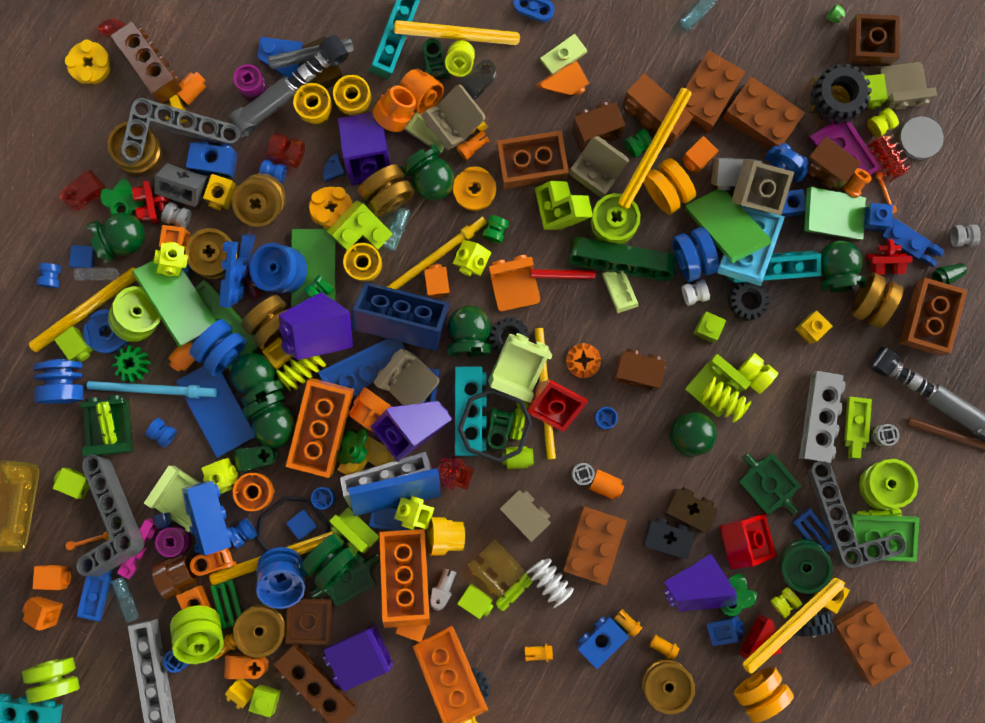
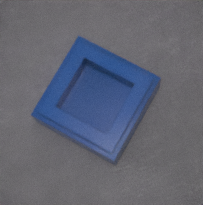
(82, 256)
(302, 524)

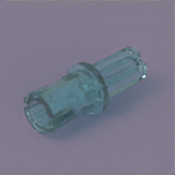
(698, 12)
(397, 228)
(125, 599)

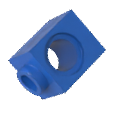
(800, 202)
(878, 217)

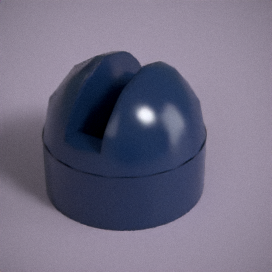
(162, 520)

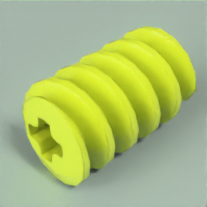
(298, 370)
(725, 400)

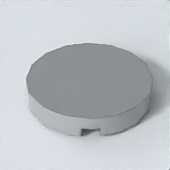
(921, 138)

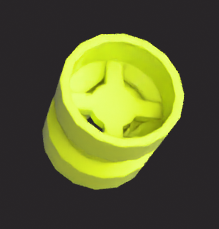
(880, 124)
(786, 602)

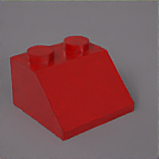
(748, 541)

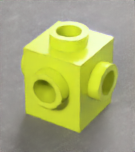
(471, 258)
(170, 259)
(222, 474)
(409, 511)

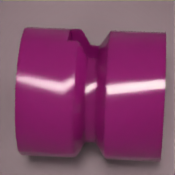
(249, 81)
(173, 541)

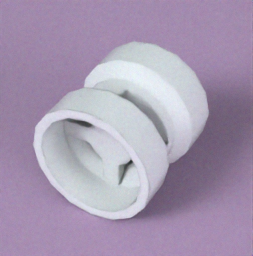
(695, 292)

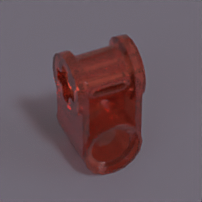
(84, 188)

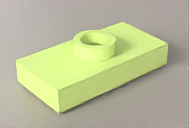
(563, 54)
(419, 129)
(620, 291)

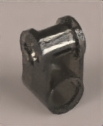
(475, 81)

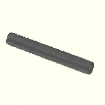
(301, 55)

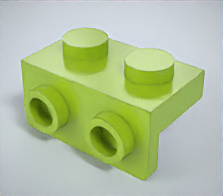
(358, 533)

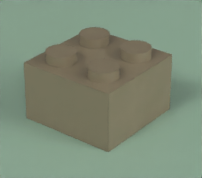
(762, 187)
(525, 515)

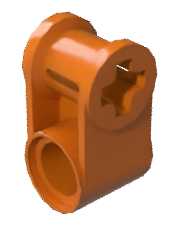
(215, 561)
(241, 666)

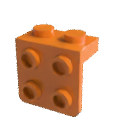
(513, 283)

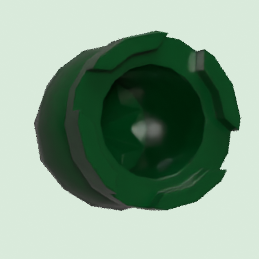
(430, 175)
(117, 235)
(840, 266)
(469, 330)
(254, 377)
(272, 422)
(693, 434)

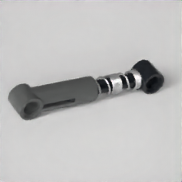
(247, 118)
(888, 364)

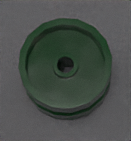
(328, 562)
(819, 569)

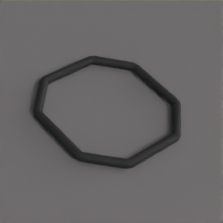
(474, 451)
(277, 504)

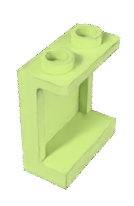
(519, 367)
(168, 495)

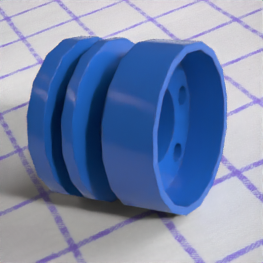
(58, 382)
(279, 578)

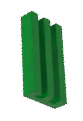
(218, 603)

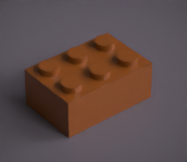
(711, 89)
(650, 106)
(763, 114)
(532, 159)
(933, 317)
(594, 545)
(870, 643)

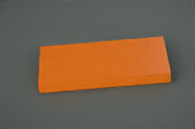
(449, 677)

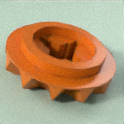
(577, 368)

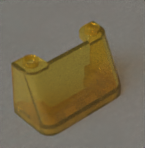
(17, 501)

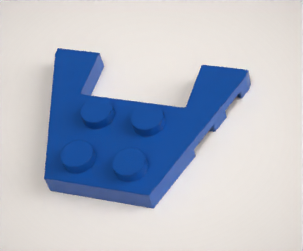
(236, 270)

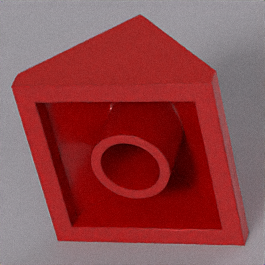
(555, 404)
(760, 631)

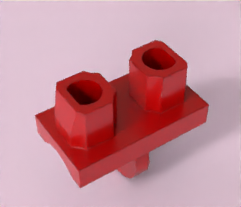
(145, 193)
(898, 260)

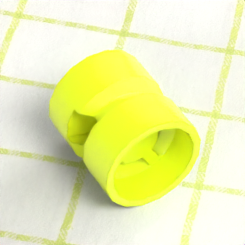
(460, 58)
(757, 373)

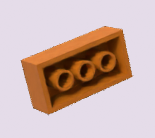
(320, 427)
(404, 578)

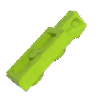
(857, 425)

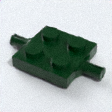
(769, 484)
(353, 582)

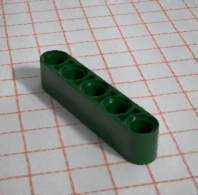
(619, 257)

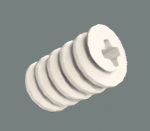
(550, 581)

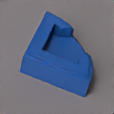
(333, 169)

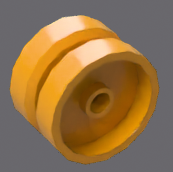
(669, 186)
(763, 694)

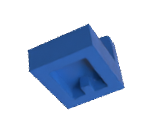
(726, 631)

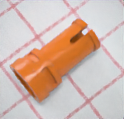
(468, 147)

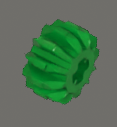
(128, 372)

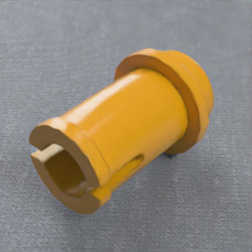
(627, 623)
(229, 644)
(664, 647)
(539, 653)

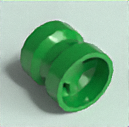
(639, 143)
(495, 229)
(321, 284)

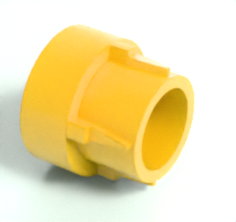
(348, 85)
(308, 93)
(359, 251)
(444, 536)

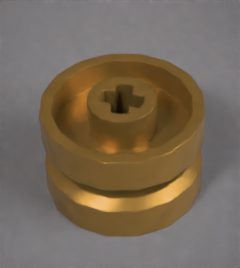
(151, 153)
(386, 190)
(271, 197)
(199, 252)
(876, 300)
(264, 321)
(254, 643)
(677, 696)

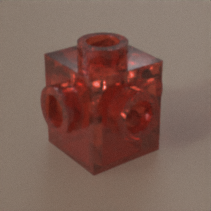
(455, 473)

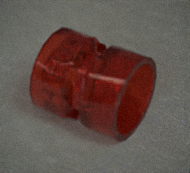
(285, 150)

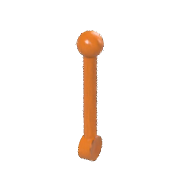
(879, 175)
(72, 545)

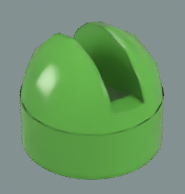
(834, 14)

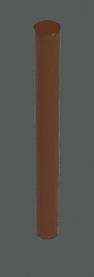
(946, 433)

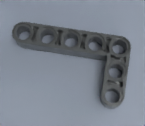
(172, 125)
(112, 517)
(844, 524)

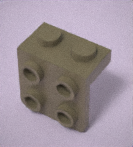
(906, 86)
(454, 117)
(598, 166)
(407, 378)

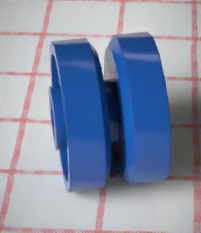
(695, 254)
(278, 268)
(217, 347)

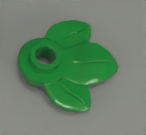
(120, 197)
(353, 447)
(745, 597)

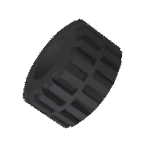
(848, 79)

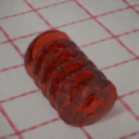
(890, 157)

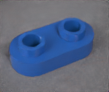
(533, 9)

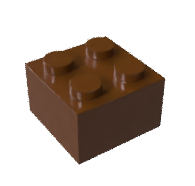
(874, 40)
(601, 122)
(831, 165)
(639, 370)

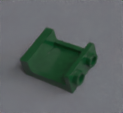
(122, 423)

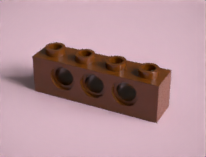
(146, 63)
(315, 674)

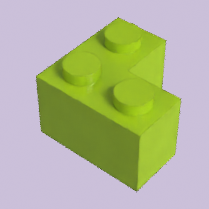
(560, 208)
(359, 222)

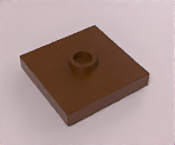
(309, 622)

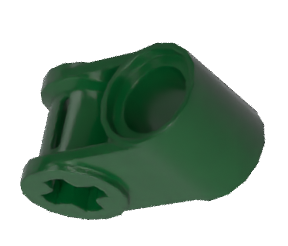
(435, 63)
(499, 427)
(252, 458)

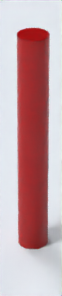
(562, 274)

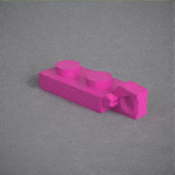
(147, 532)

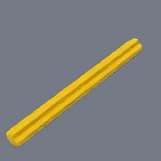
(456, 32)
(654, 148)
(82, 311)
(251, 565)
(793, 625)

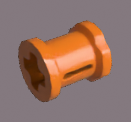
(857, 182)

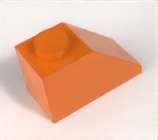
(565, 81)
(41, 612)

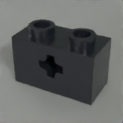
(678, 547)

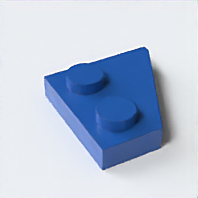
(272, 46)

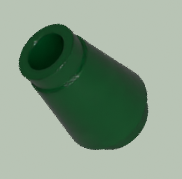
(949, 273)

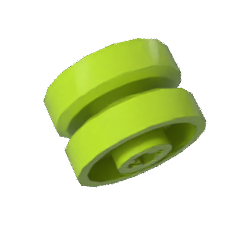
(605, 229)
(133, 315)
(888, 484)
(196, 634)
(50, 678)

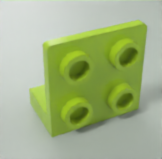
(723, 372)

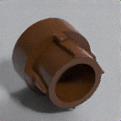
(173, 576)

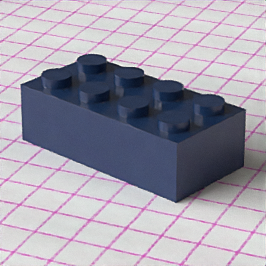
(399, 316)

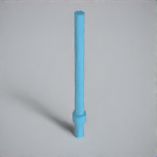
(192, 391)

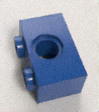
(223, 166)
(599, 654)

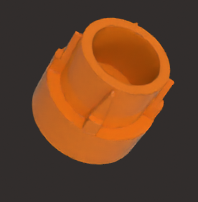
(424, 88)
(395, 108)
(367, 408)
(241, 495)

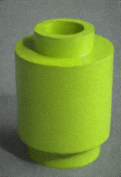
(519, 461)

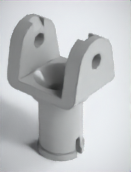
(441, 592)

